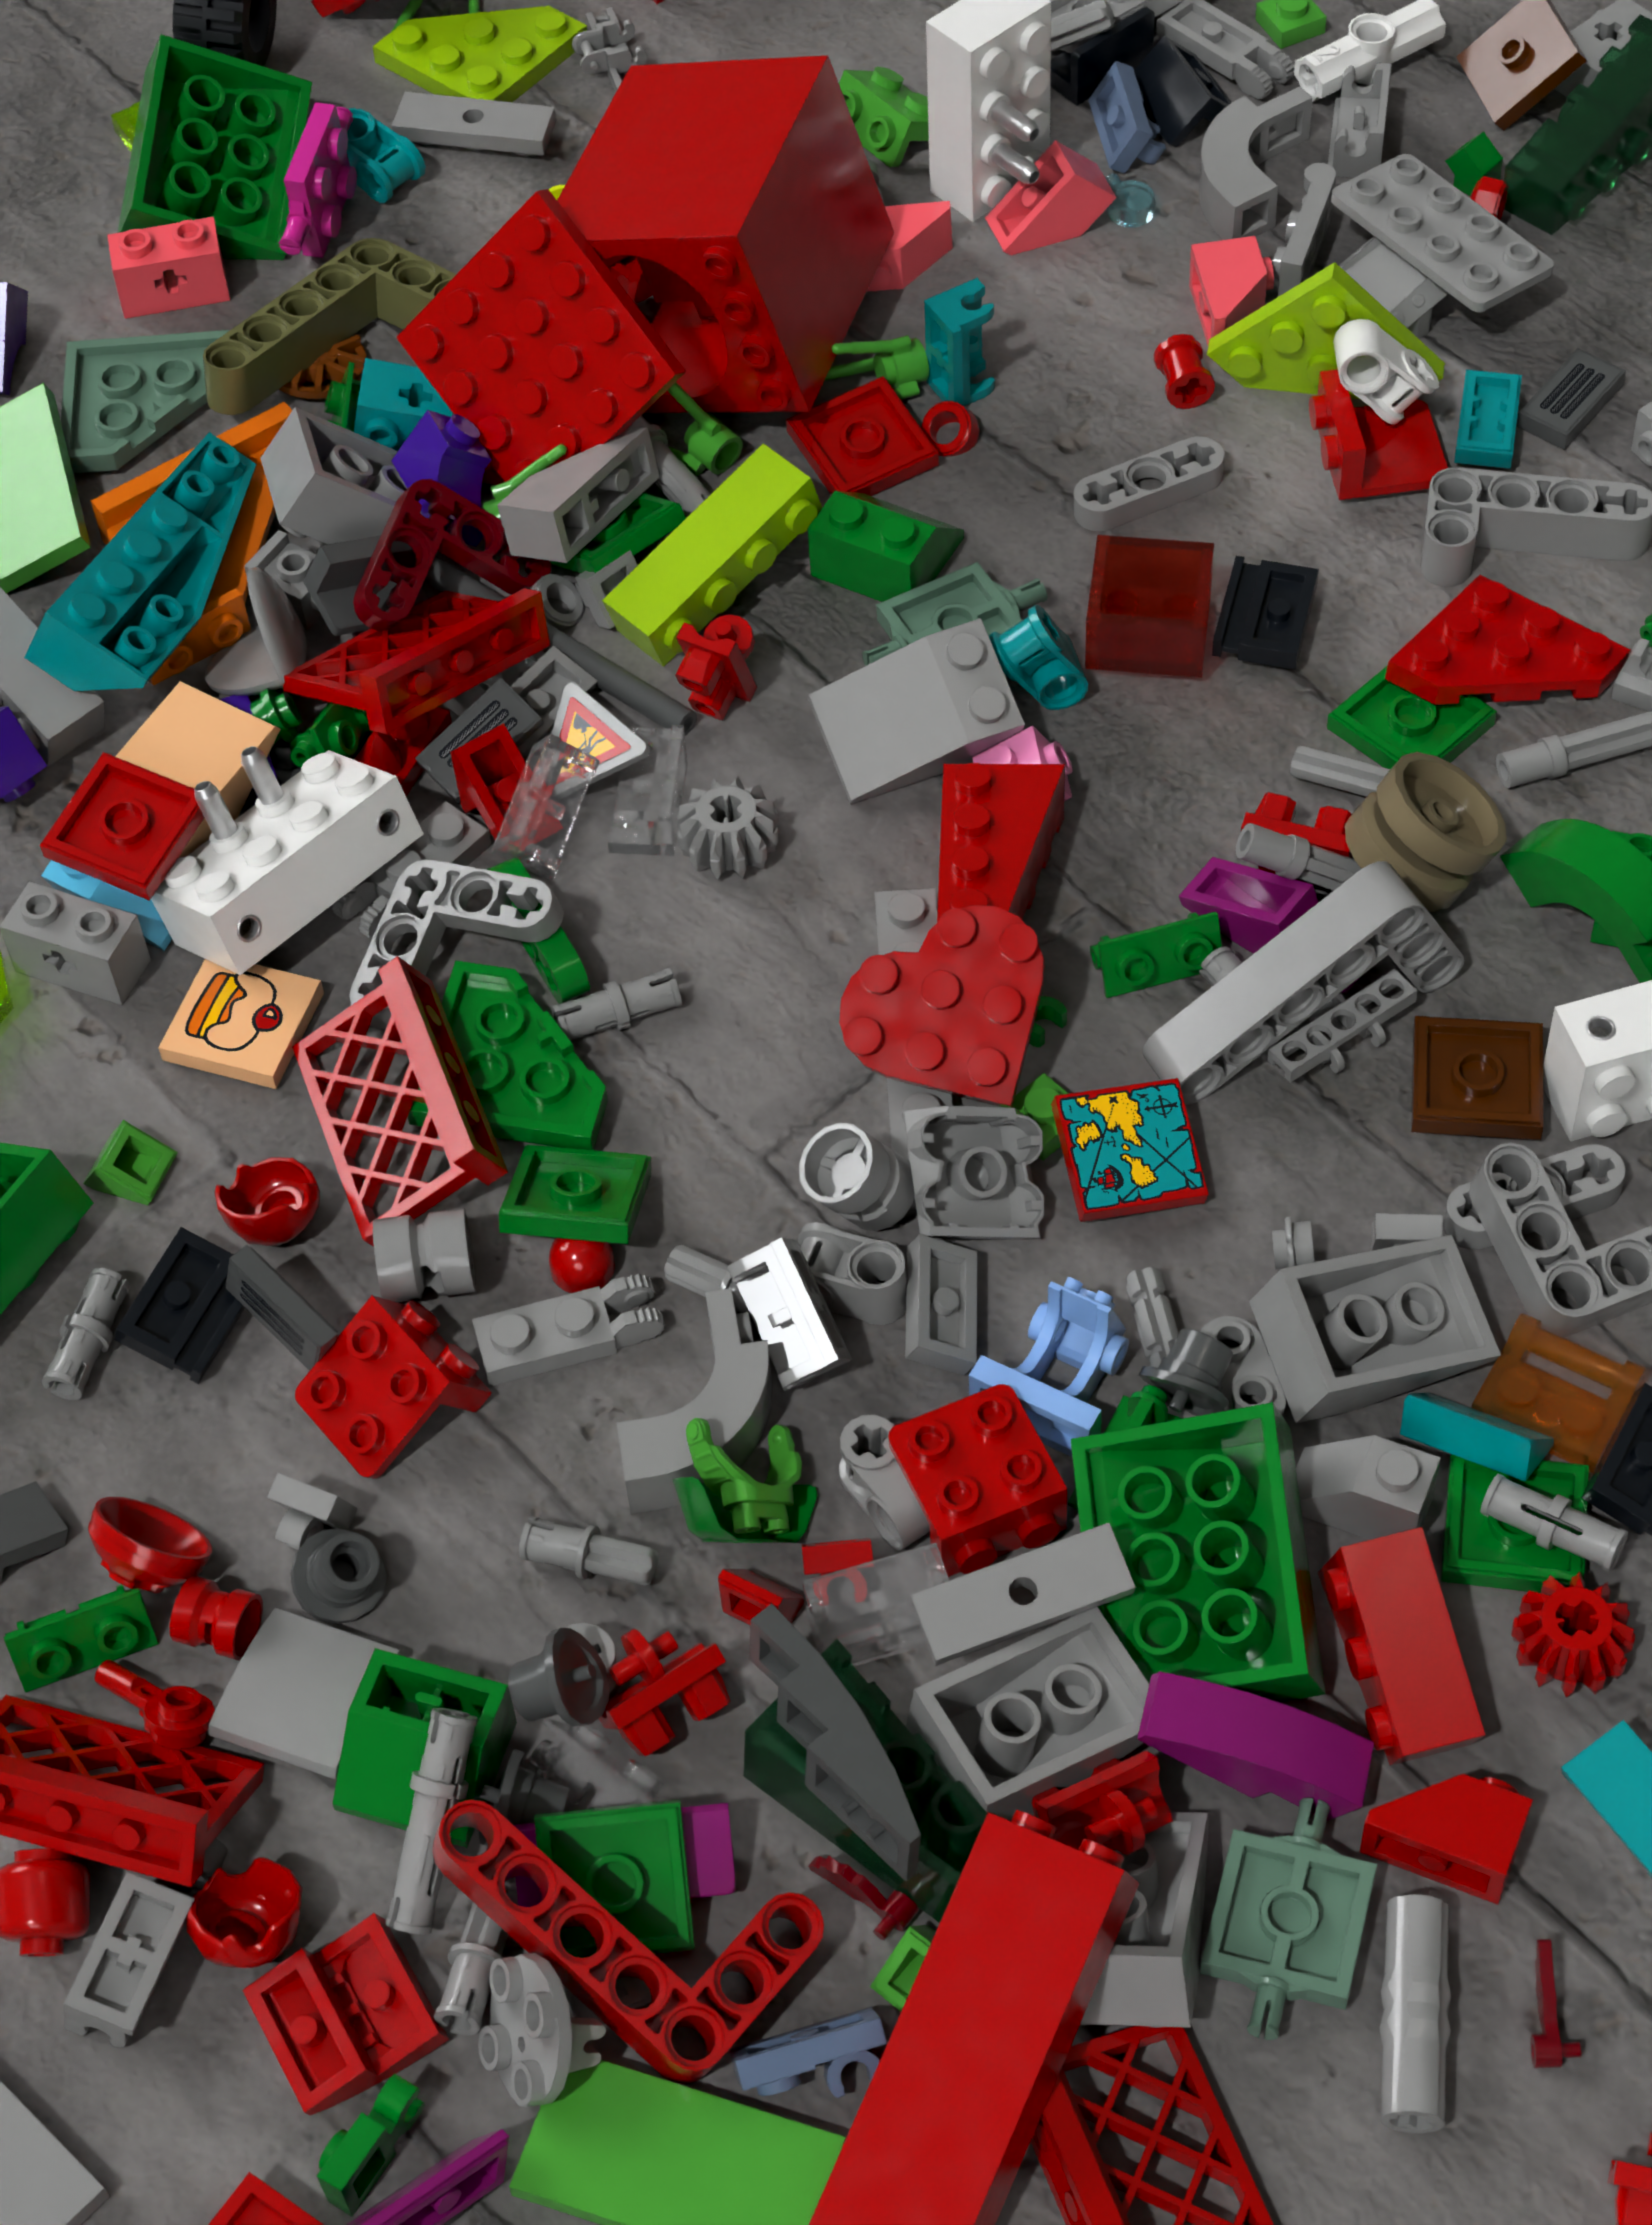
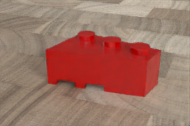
(1401, 1646)

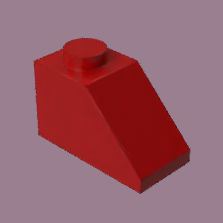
(1452, 1833)

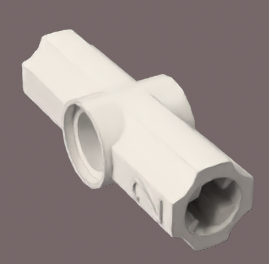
(1370, 41)

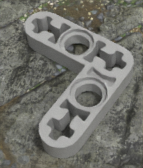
(448, 908)

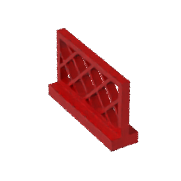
(426, 657)
(445, 1087)
(115, 1814)
(1072, 2161)

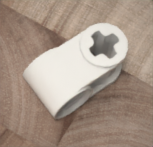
(1387, 375)

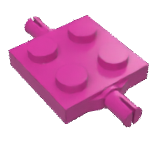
(318, 182)

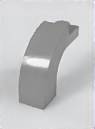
(1232, 189)
(732, 1402)

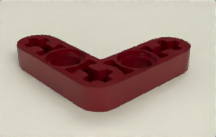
(426, 538)

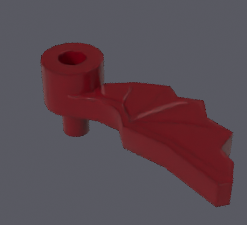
(895, 1911)
(1547, 2047)

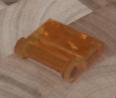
(1541, 1402)

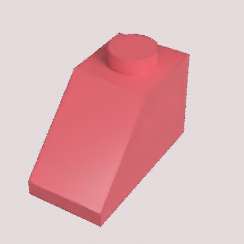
(1055, 207)
(918, 241)
(1228, 281)

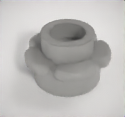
(1293, 1244)

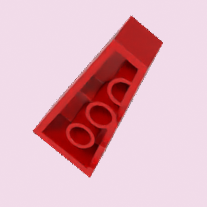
(997, 833)

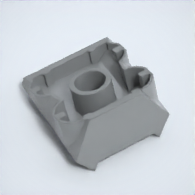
(1395, 285)
(975, 1172)

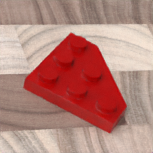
(1503, 648)

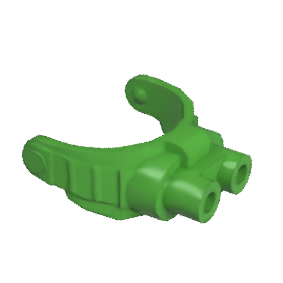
(747, 1499)

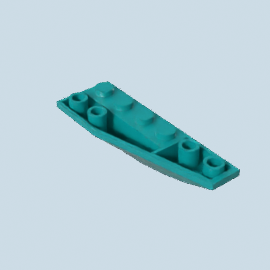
(149, 580)

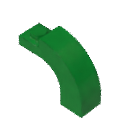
(1594, 872)

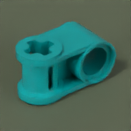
(381, 156)
(1041, 660)

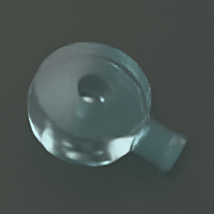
(1133, 204)

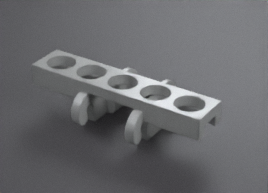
(593, 44)
(1350, 1014)

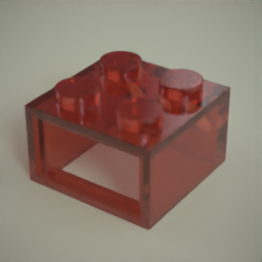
(1149, 606)

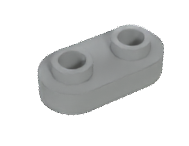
(1250, 1367)

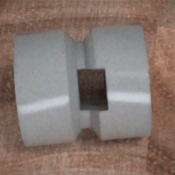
(857, 1176)
(424, 1255)

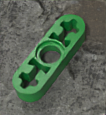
(554, 956)

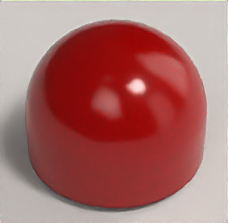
(950, 412)
(580, 1264)

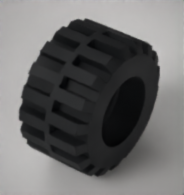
(227, 26)

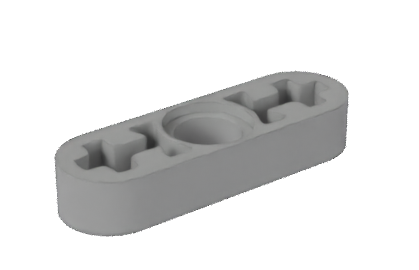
(1183, 468)
(1564, 1171)

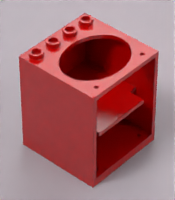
(744, 217)

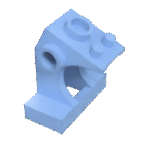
(1079, 1331)

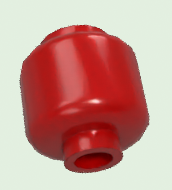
(44, 1901)

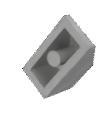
(1367, 1485)

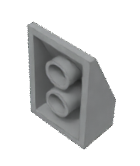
(330, 480)
(916, 711)
(1371, 1326)
(1034, 1713)
(1158, 1950)

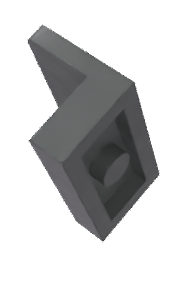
(337, 574)

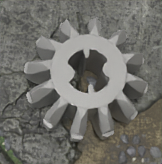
(727, 828)

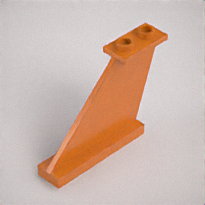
(225, 610)

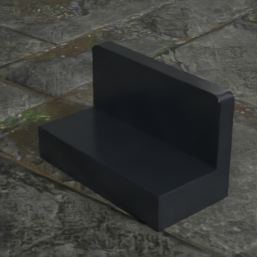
(1080, 72)
(1177, 90)

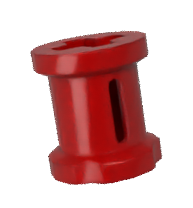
(1186, 378)

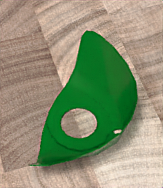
(714, 1524)

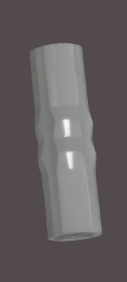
(1415, 2014)

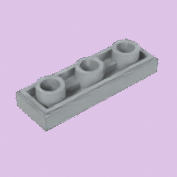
(474, 123)
(1062, 1576)

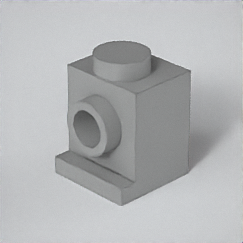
(289, 567)

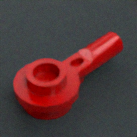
(172, 1716)

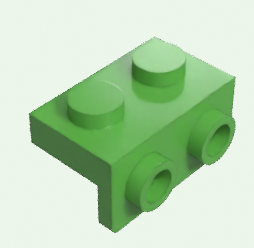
(885, 112)

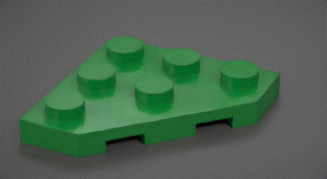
(519, 1062)

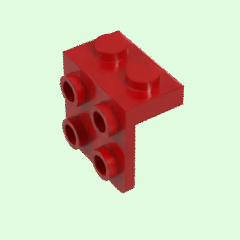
(1366, 451)
(386, 1383)
(981, 1478)

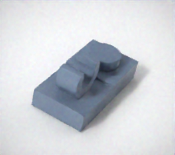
(1123, 120)
(777, 2061)

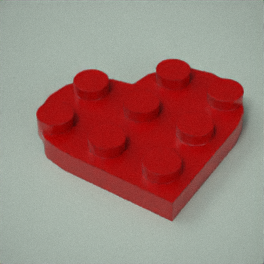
(954, 1010)

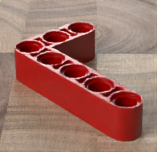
(619, 1951)

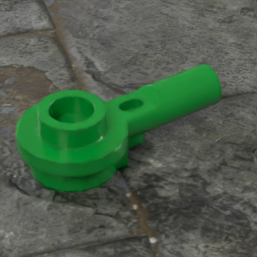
(279, 710)

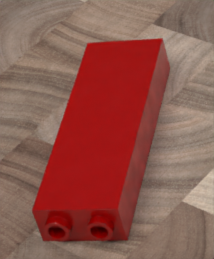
(982, 2031)

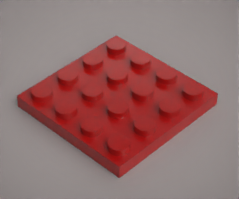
(540, 343)

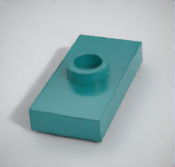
(1488, 419)

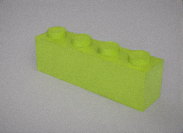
(714, 553)

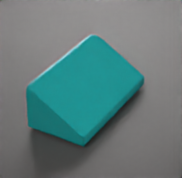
(1473, 1435)

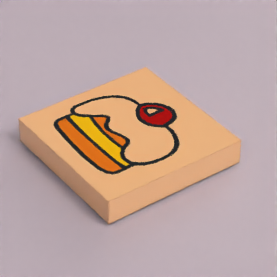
(242, 1022)

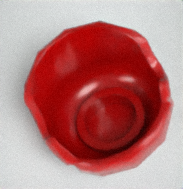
(269, 1201)
(246, 1915)

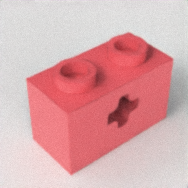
(168, 267)

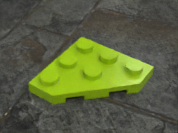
(481, 52)
(1294, 334)

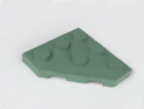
(129, 394)

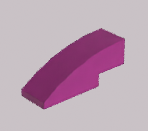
(1249, 902)
(1256, 1743)

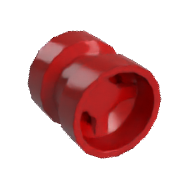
(215, 1617)

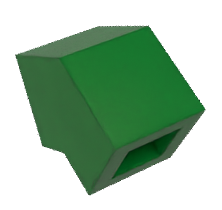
(1473, 161)

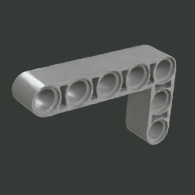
(1300, 973)
(1566, 1261)

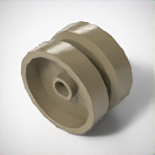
(1429, 826)

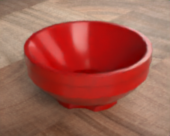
(146, 1544)

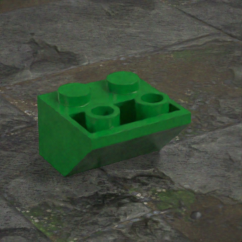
(390, 1730)

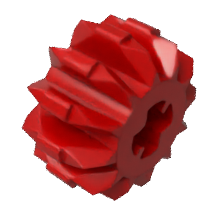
(1598, 1639)

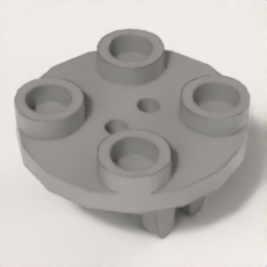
(532, 2032)

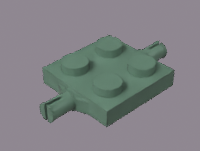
(949, 603)
(1288, 1919)

